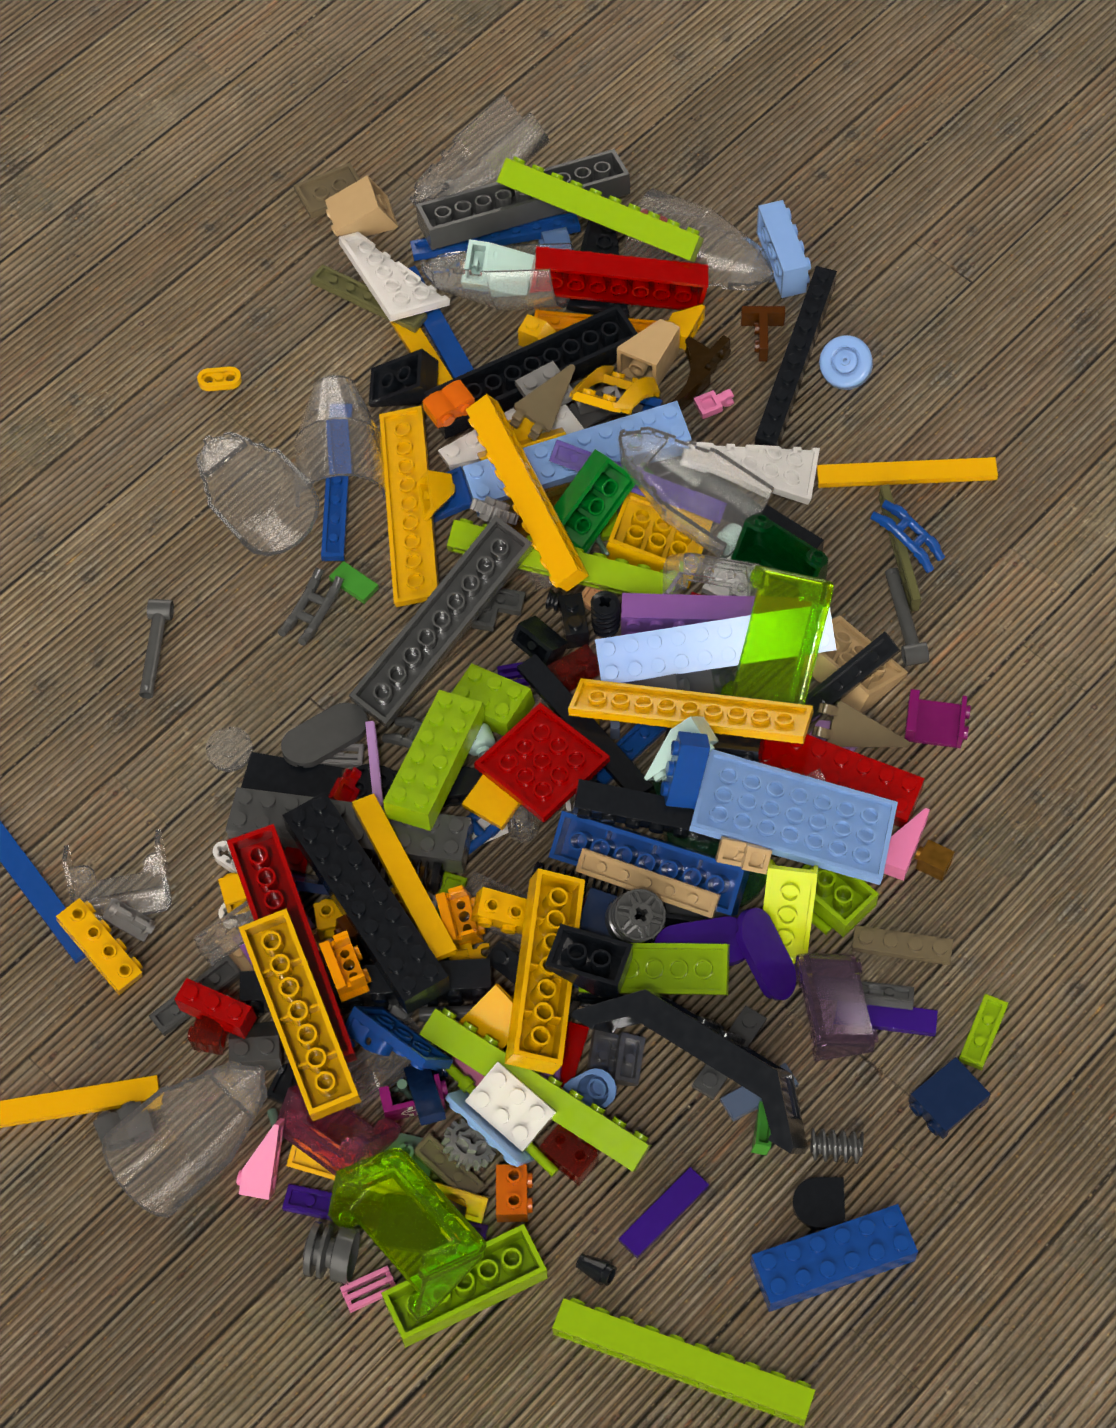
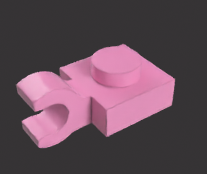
(711, 404)

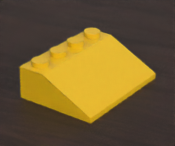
(645, 537)

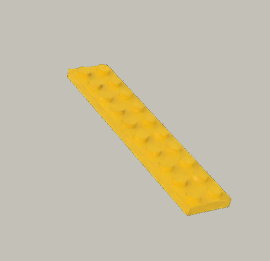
(410, 537)
(670, 707)

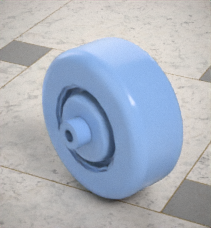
(846, 362)

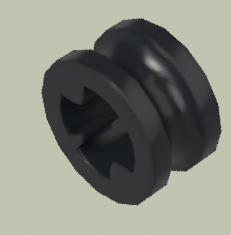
(553, 600)

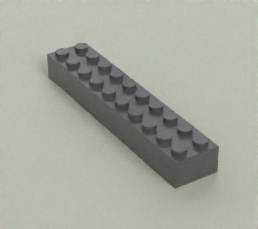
(499, 207)
(441, 621)
(445, 843)

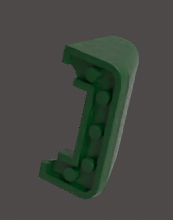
(775, 547)

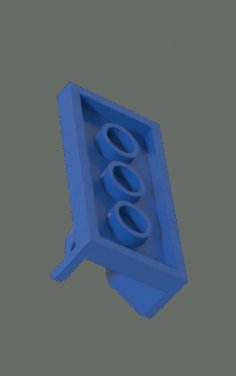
(391, 1034)

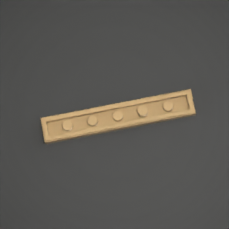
(635, 877)

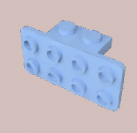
(492, 1136)

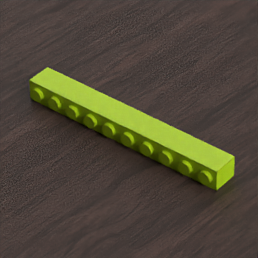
(599, 209)
(604, 574)
(571, 1112)
(683, 1361)

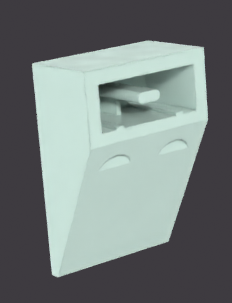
(494, 257)
(692, 724)

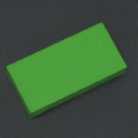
(355, 582)

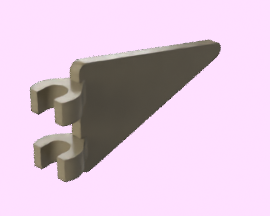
(543, 403)
(855, 729)

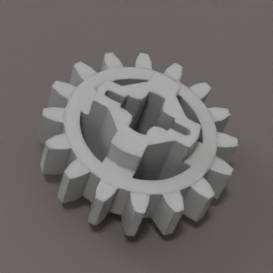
(493, 507)
(467, 1146)

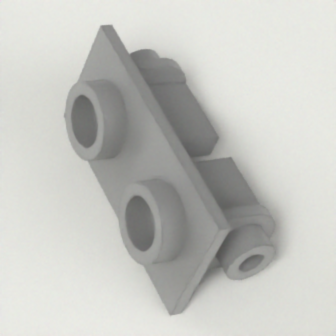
(128, 920)

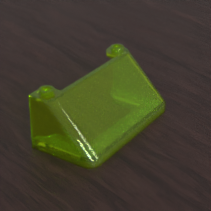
(781, 636)
(409, 1224)

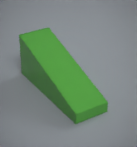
(760, 1143)

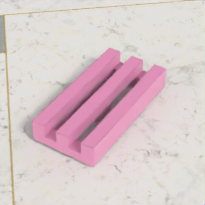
(362, 1281)

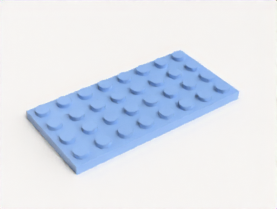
(795, 816)

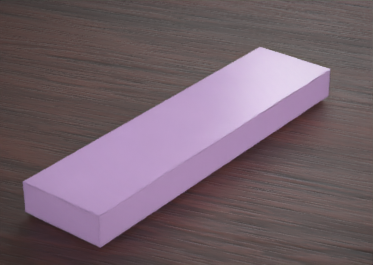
(374, 762)

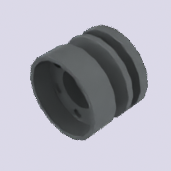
(621, 920)
(331, 1252)

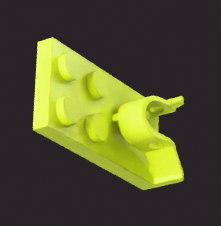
(790, 904)

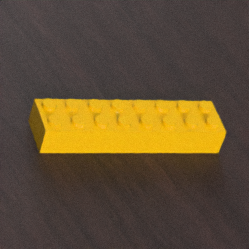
(540, 995)
(299, 1015)

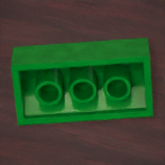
(592, 499)

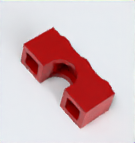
(228, 1012)

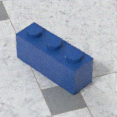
(685, 769)

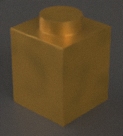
(934, 859)

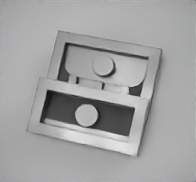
(618, 1055)

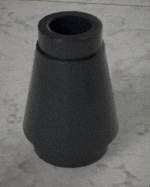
(597, 1269)

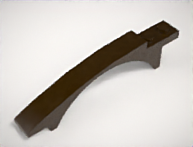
(702, 364)

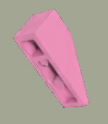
(903, 846)
(260, 1172)

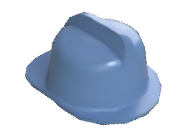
(595, 1086)

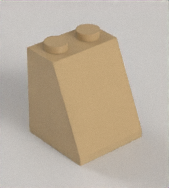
(361, 209)
(650, 351)

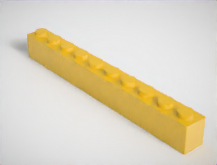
(526, 493)

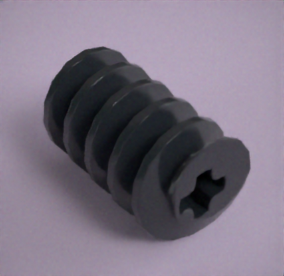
(605, 614)

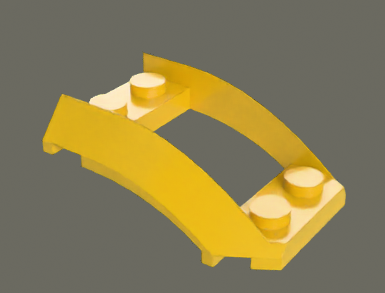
(636, 390)

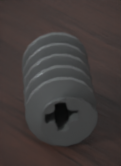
(836, 1145)

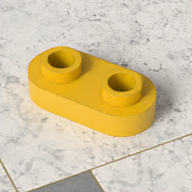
(220, 378)

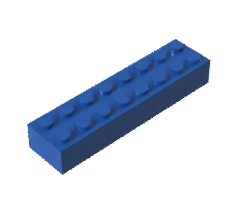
(652, 854)

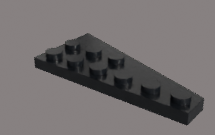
(597, 240)

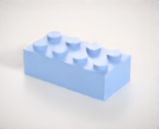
(783, 248)

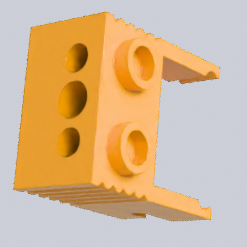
(452, 916)
(348, 983)

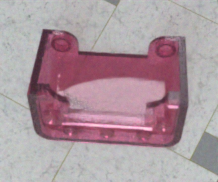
(336, 1138)

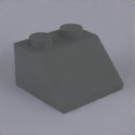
(260, 1047)

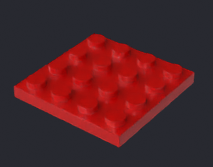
(541, 762)

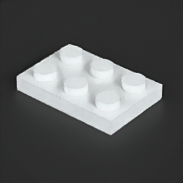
(510, 1106)

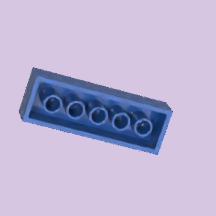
(833, 1257)

